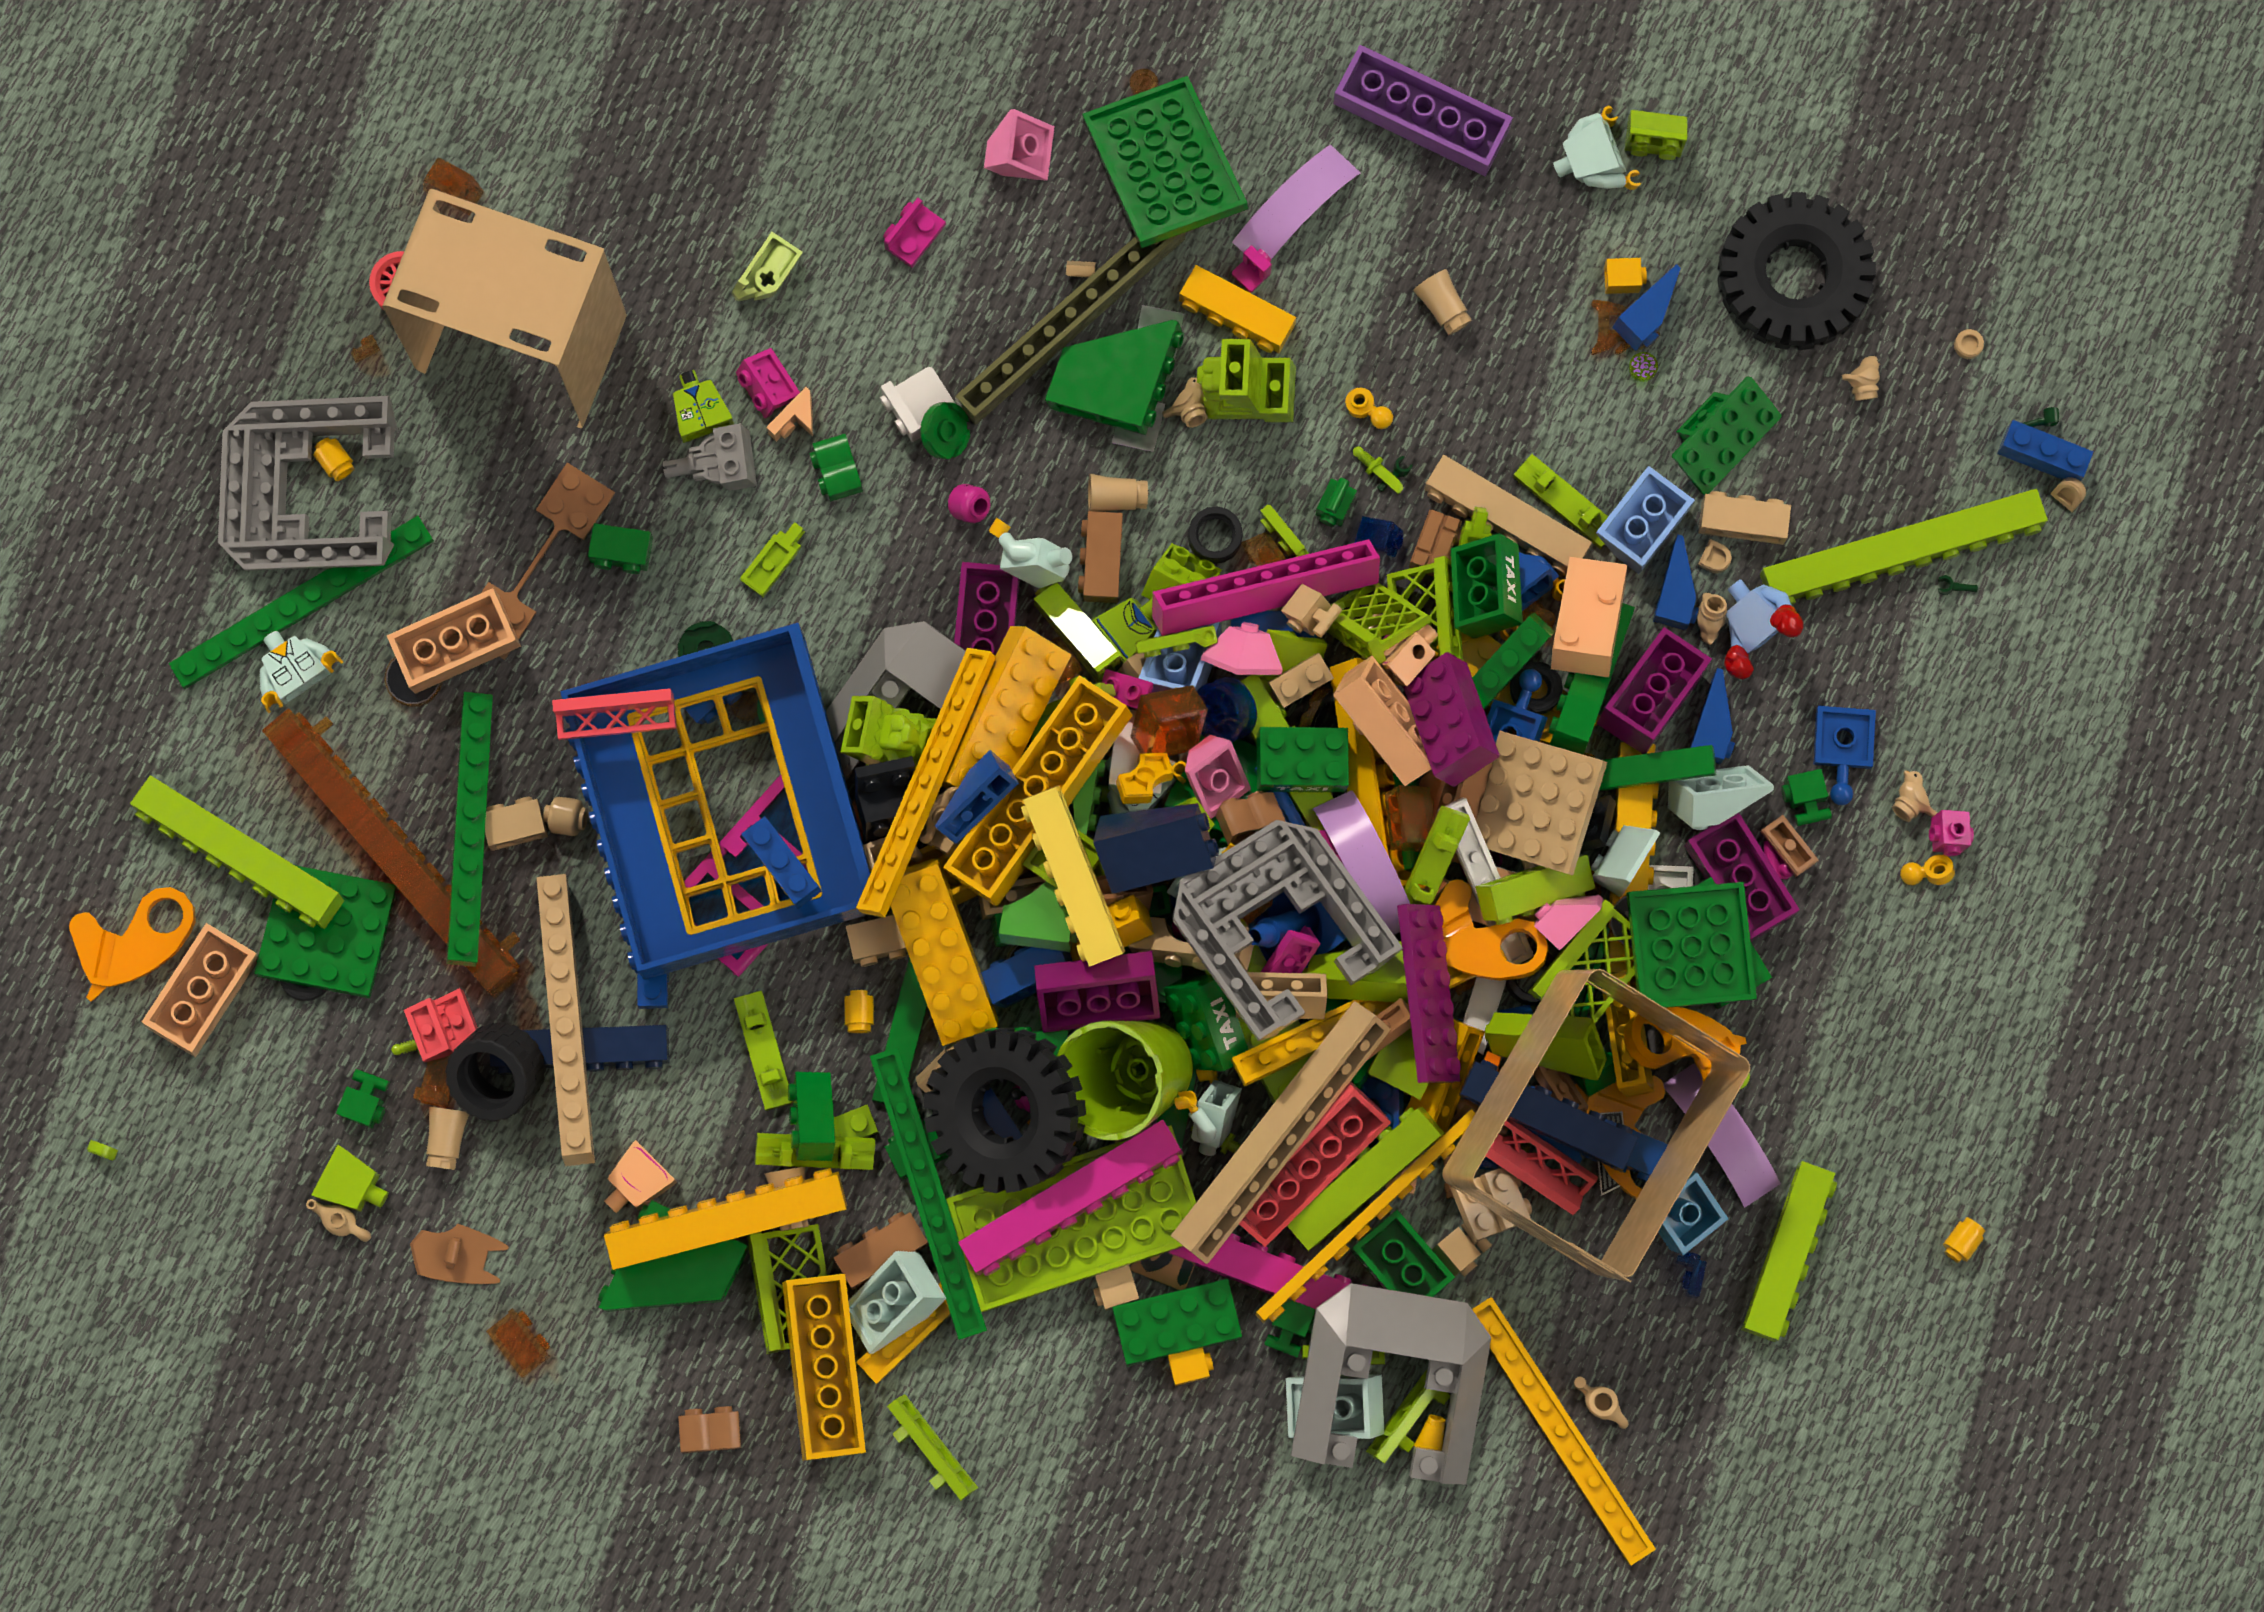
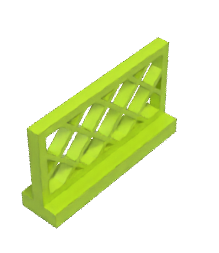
(1448, 637)
(1368, 641)
(1579, 945)
(766, 1284)

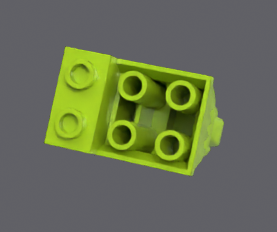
(1247, 385)
(884, 733)

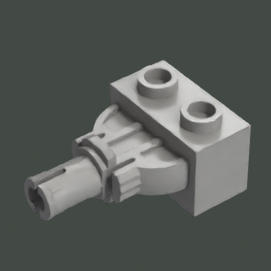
(720, 459)

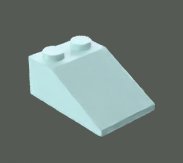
(1718, 797)
(1623, 858)
(894, 1300)
(1356, 1410)

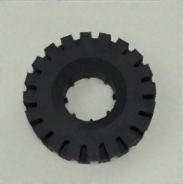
(1818, 229)
(960, 1118)

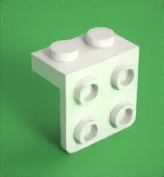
(912, 400)

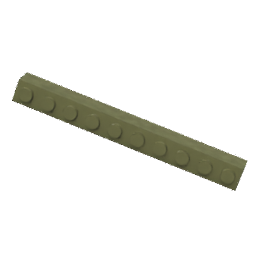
(1061, 326)

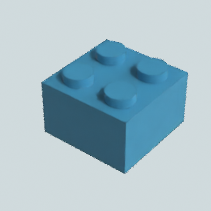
(1692, 1216)

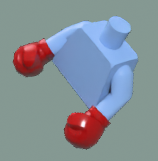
(1756, 620)

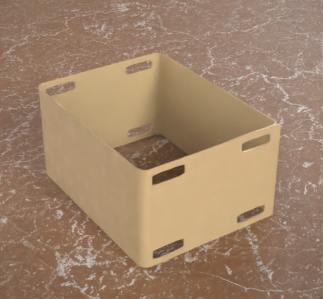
(502, 279)
(1676, 1162)

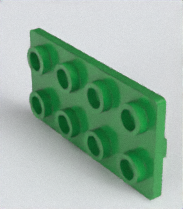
(1723, 433)

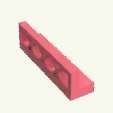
(611, 703)
(1533, 1170)

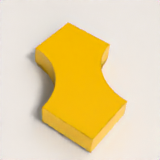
(1138, 784)

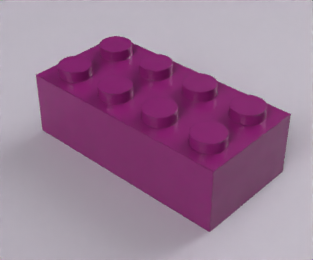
(985, 606)
(1654, 691)
(1451, 720)
(1732, 856)
(1112, 990)

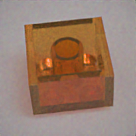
(1169, 721)

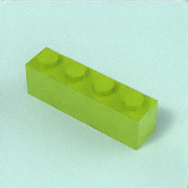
(1531, 889)

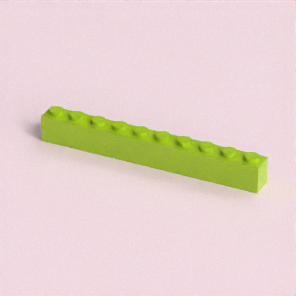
(1908, 546)

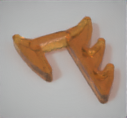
(1608, 338)

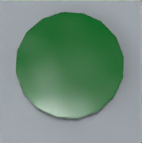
(945, 430)

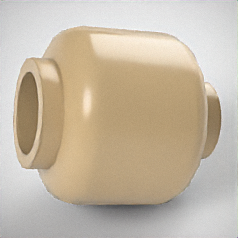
(565, 816)

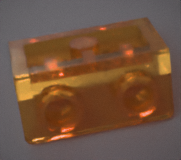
(519, 1343)

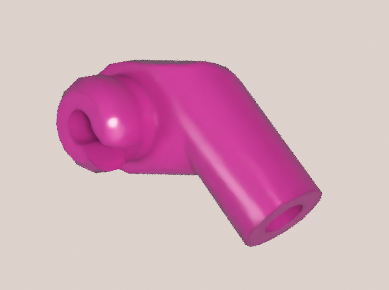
(1776, 861)

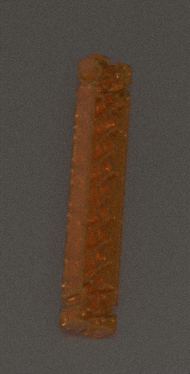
(385, 841)

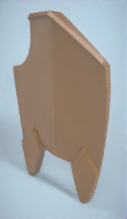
(455, 1255)

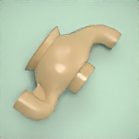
(938, 808)
(338, 1220)
(1602, 1402)

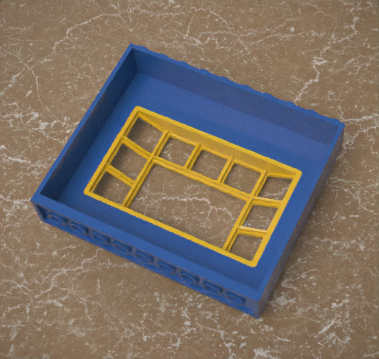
(634, 820)

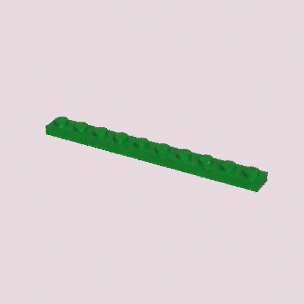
(292, 608)
(469, 829)
(928, 1193)

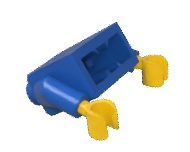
(1536, 579)

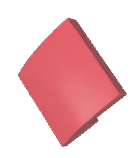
(440, 1024)

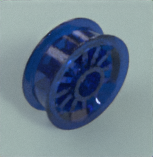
(1230, 709)

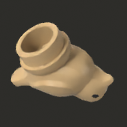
(1864, 379)
(1189, 405)
(1711, 616)
(1912, 798)

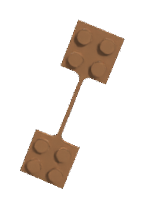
(574, 506)

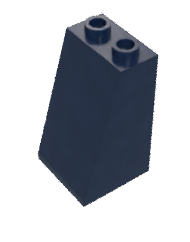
(1154, 845)

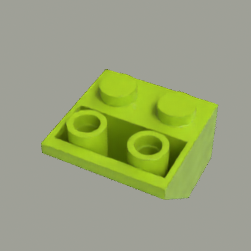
(1656, 134)
(1177, 568)

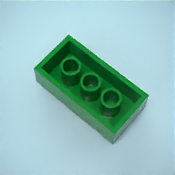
(1177, 1322)

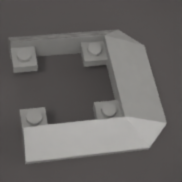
(254, 482)
(896, 662)
(1249, 875)
(1399, 1323)

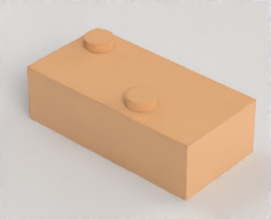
(1589, 617)
(453, 641)
(1384, 718)
(200, 990)

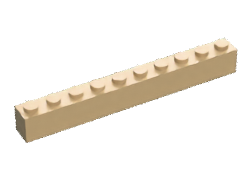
(565, 1020)
(1280, 1132)

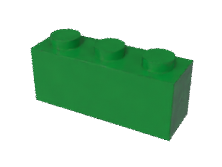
(812, 1116)

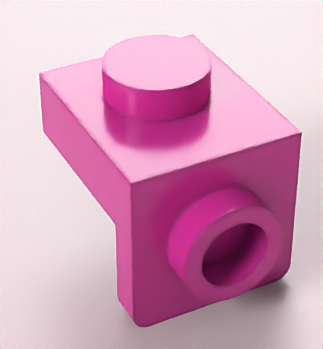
(1253, 269)

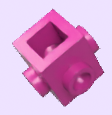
(1951, 832)

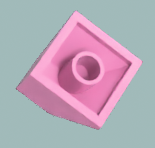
(1020, 147)
(1244, 651)
(1215, 773)
(1566, 918)

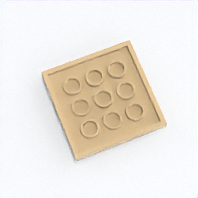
(1539, 802)

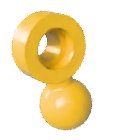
(1380, 417)
(1913, 873)

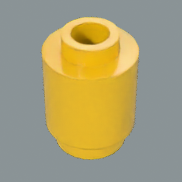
(333, 458)
(859, 1011)
(1964, 1240)

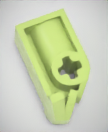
(773, 260)

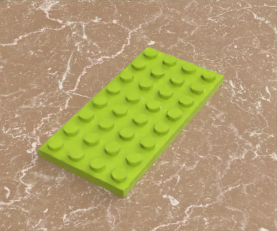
(1108, 1239)

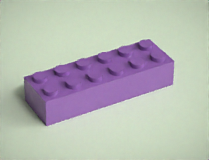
(1422, 110)

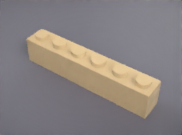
(1506, 514)

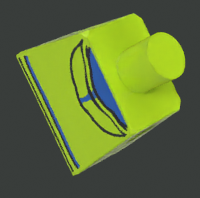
(1126, 625)

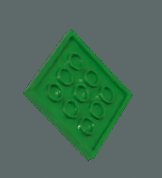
(1692, 944)
(333, 958)

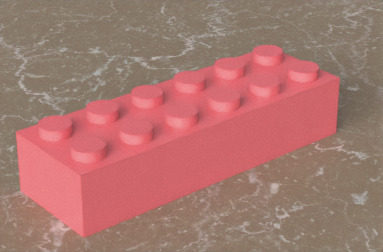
(1323, 1155)

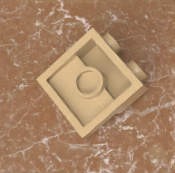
(1480, 1220)

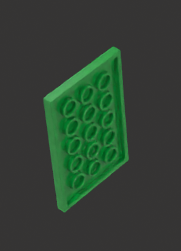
(1165, 161)

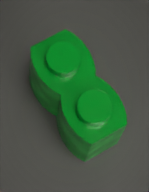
(837, 468)

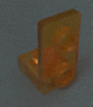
(434, 1087)

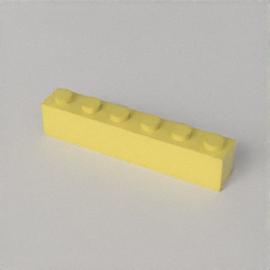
(1073, 875)

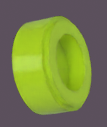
(102, 1150)

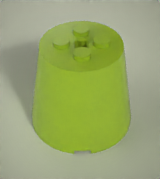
(1126, 1074)

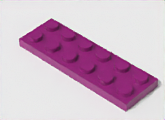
(1429, 993)

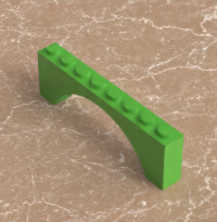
(1038, 917)

